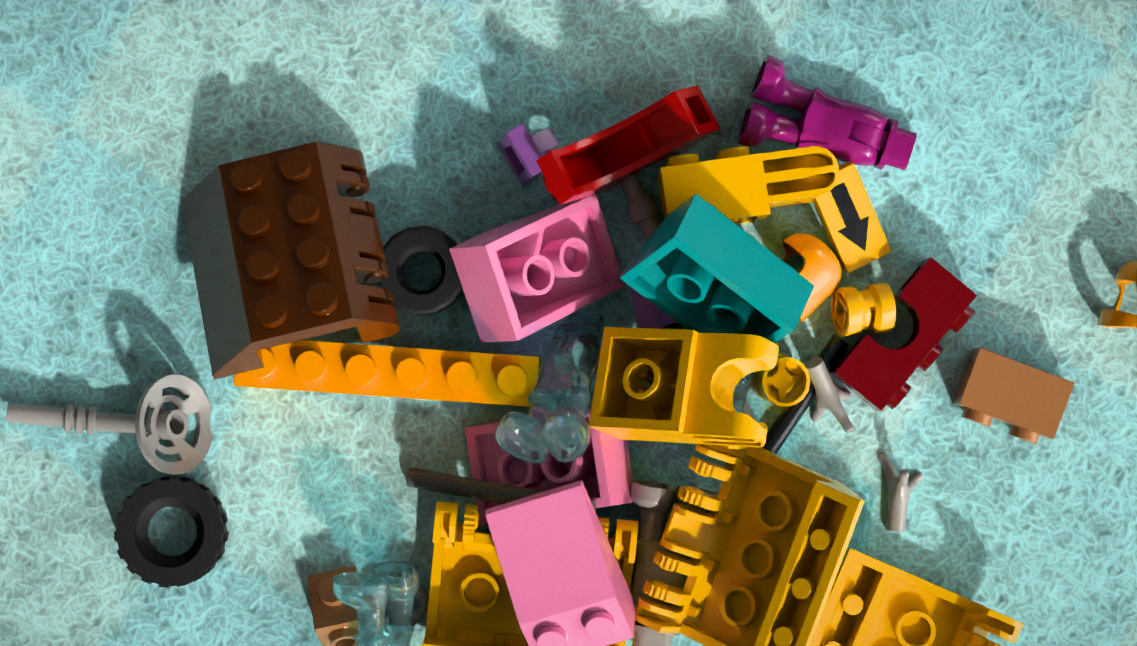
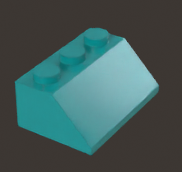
(717, 276)

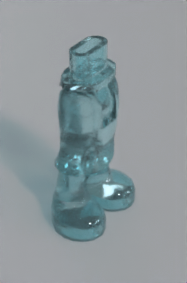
(560, 396)
(390, 586)

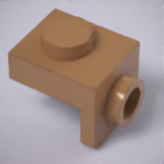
(332, 619)

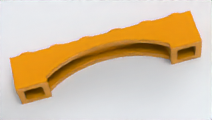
(396, 372)

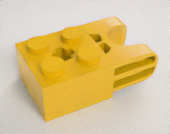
(748, 184)
(677, 386)

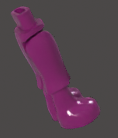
(841, 126)

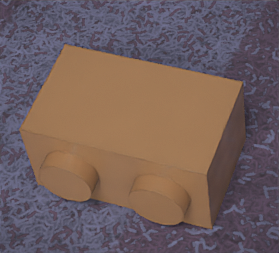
(1013, 395)

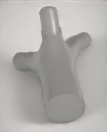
(827, 394)
(899, 492)

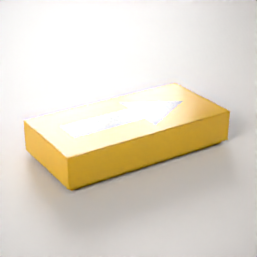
(851, 221)

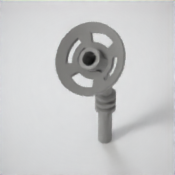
(157, 425)

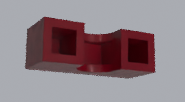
(936, 305)

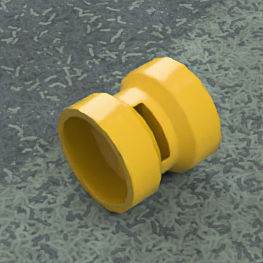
(863, 309)
(789, 380)

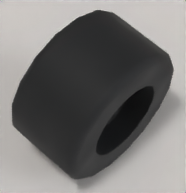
(404, 245)

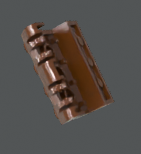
(284, 253)

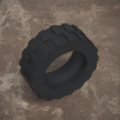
(134, 539)

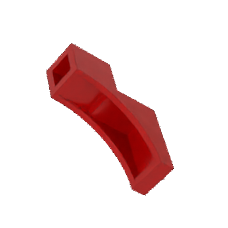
(629, 146)

